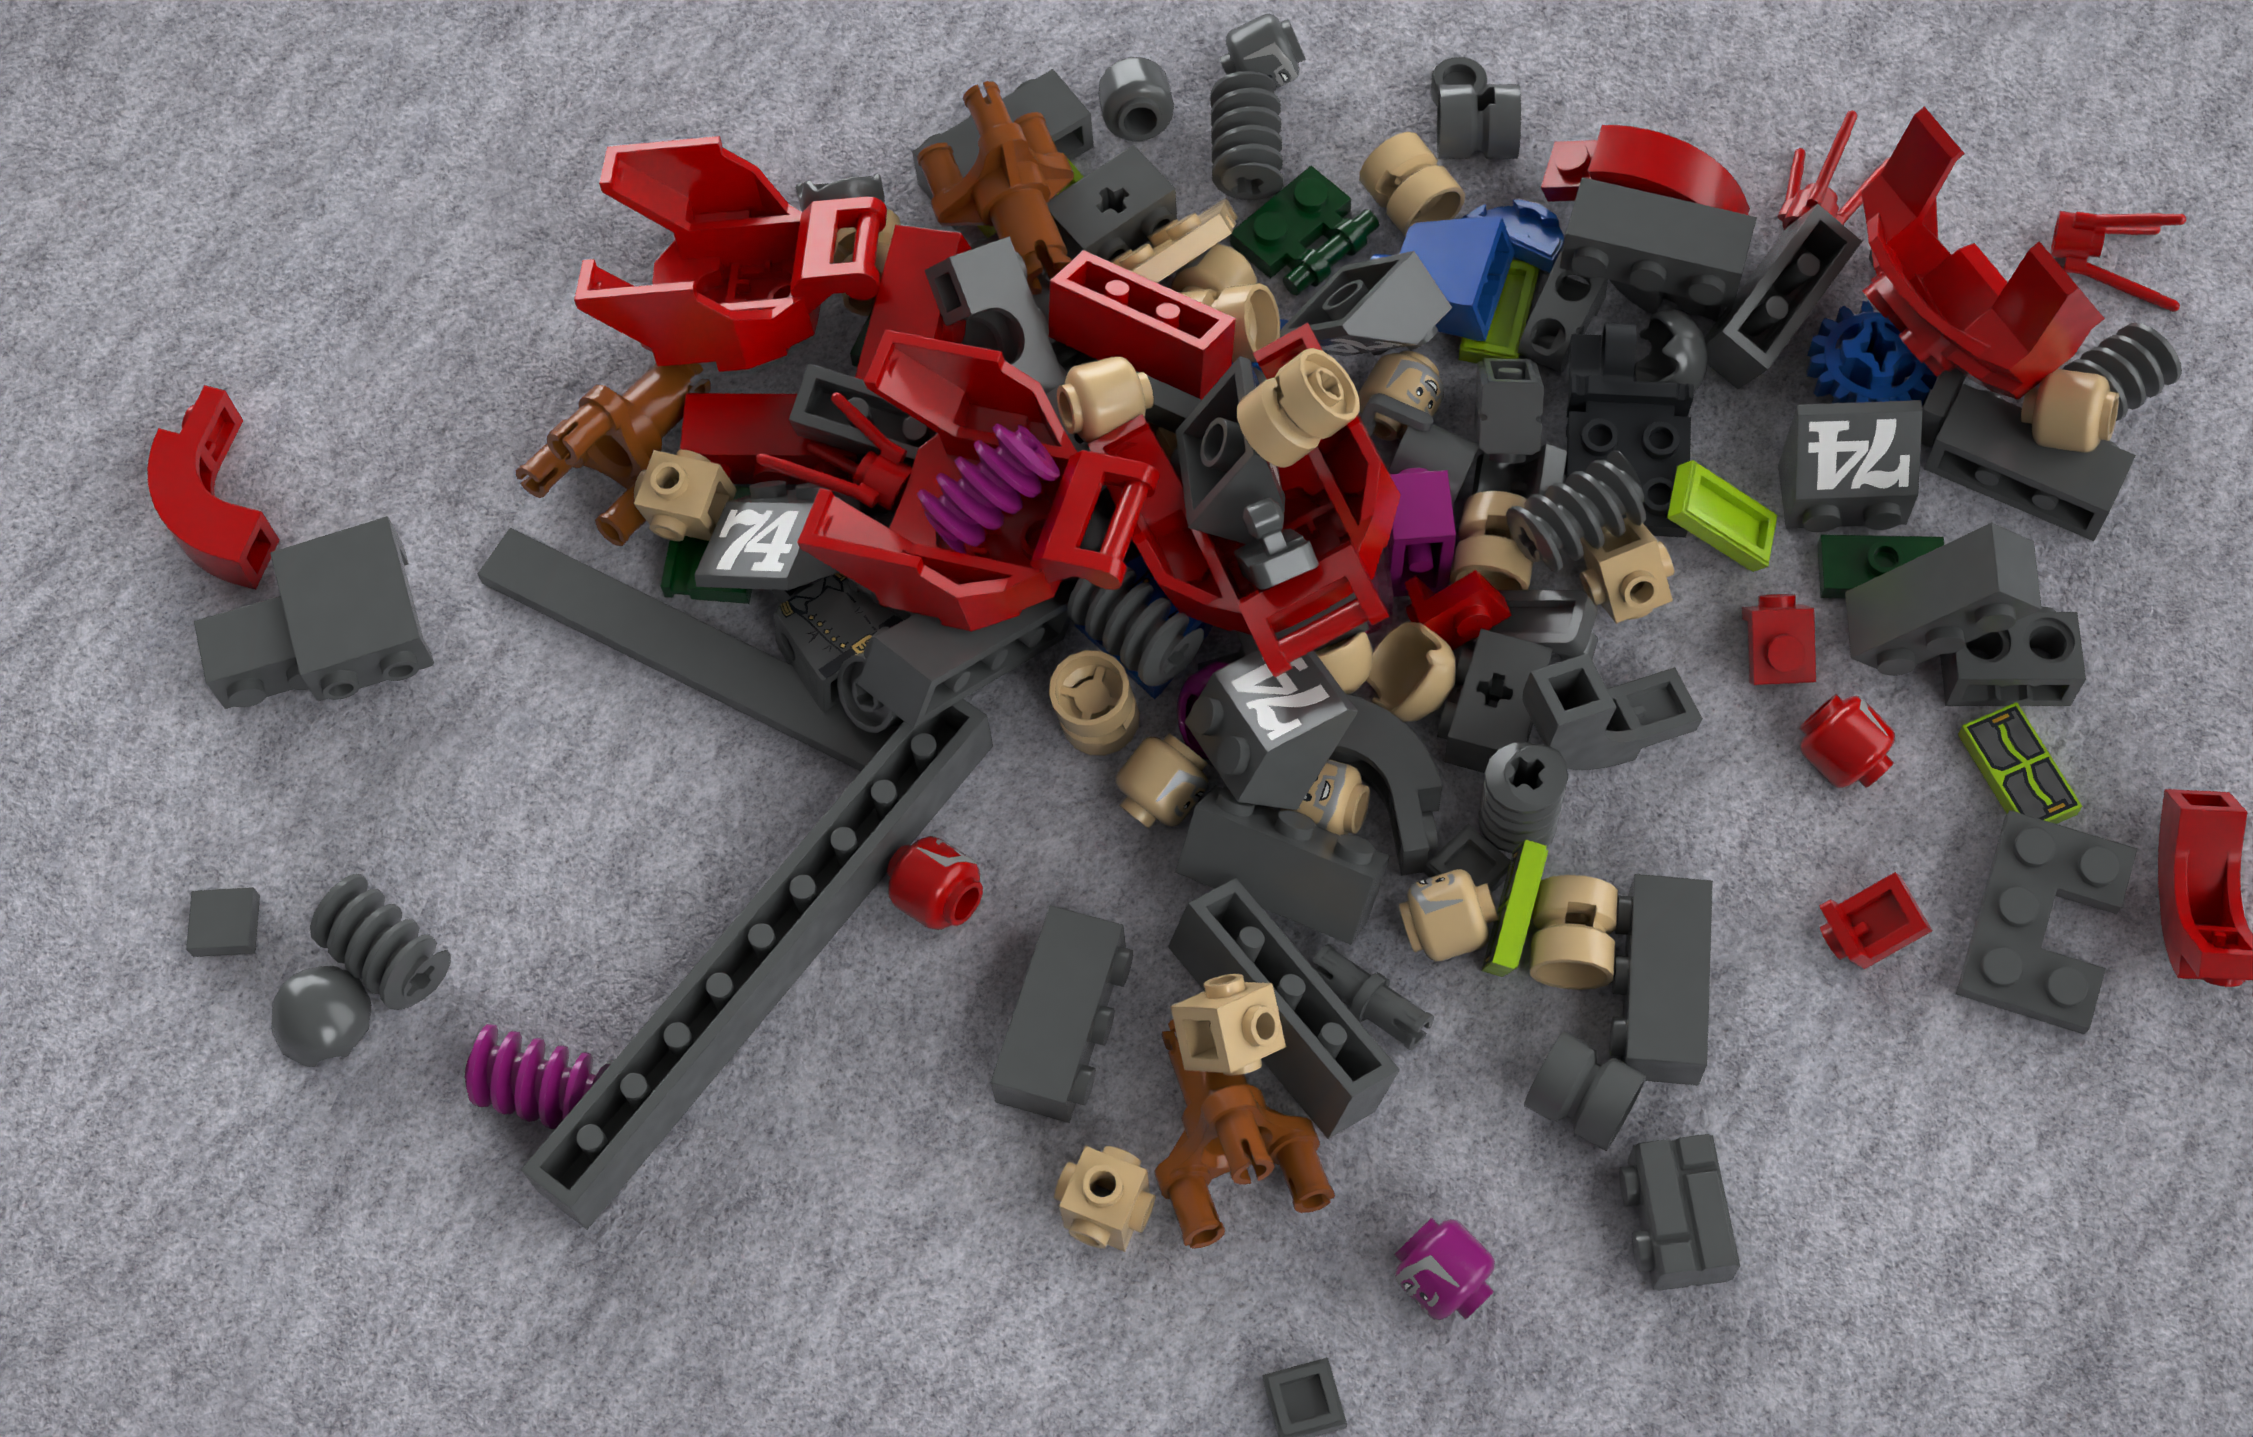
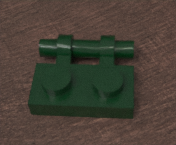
(1296, 219)

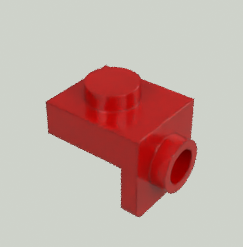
(1457, 610)
(1780, 640)
(1873, 922)

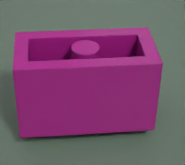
(1422, 530)

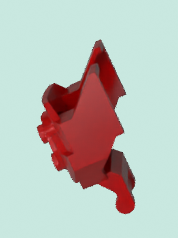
(742, 263)
(1958, 304)
(1333, 497)
(909, 566)

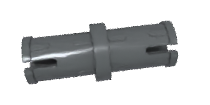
(1372, 998)

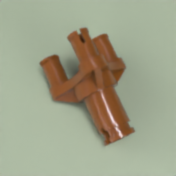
(1007, 185)
(615, 438)
(1226, 1133)

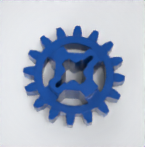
(1868, 363)

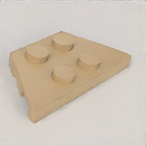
(1179, 242)

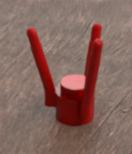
(1801, 201)
(2083, 235)
(876, 478)

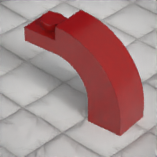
(1642, 162)
(182, 474)
(2202, 887)

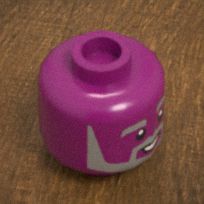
(1445, 1269)

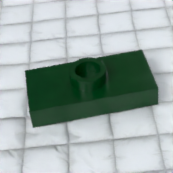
(1856, 559)

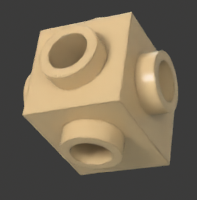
(682, 495)
(1627, 573)
(1241, 1029)
(1110, 1218)

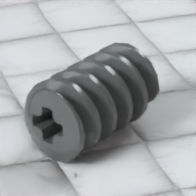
(1246, 136)
(2134, 363)
(1578, 511)
(1135, 629)
(1522, 795)
(378, 944)

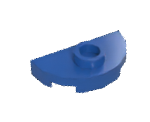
(1531, 229)

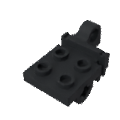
(1627, 416)

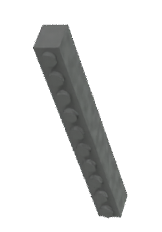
(755, 963)

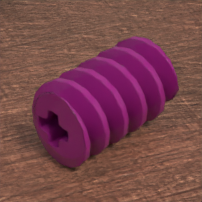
(988, 487)
(526, 1080)

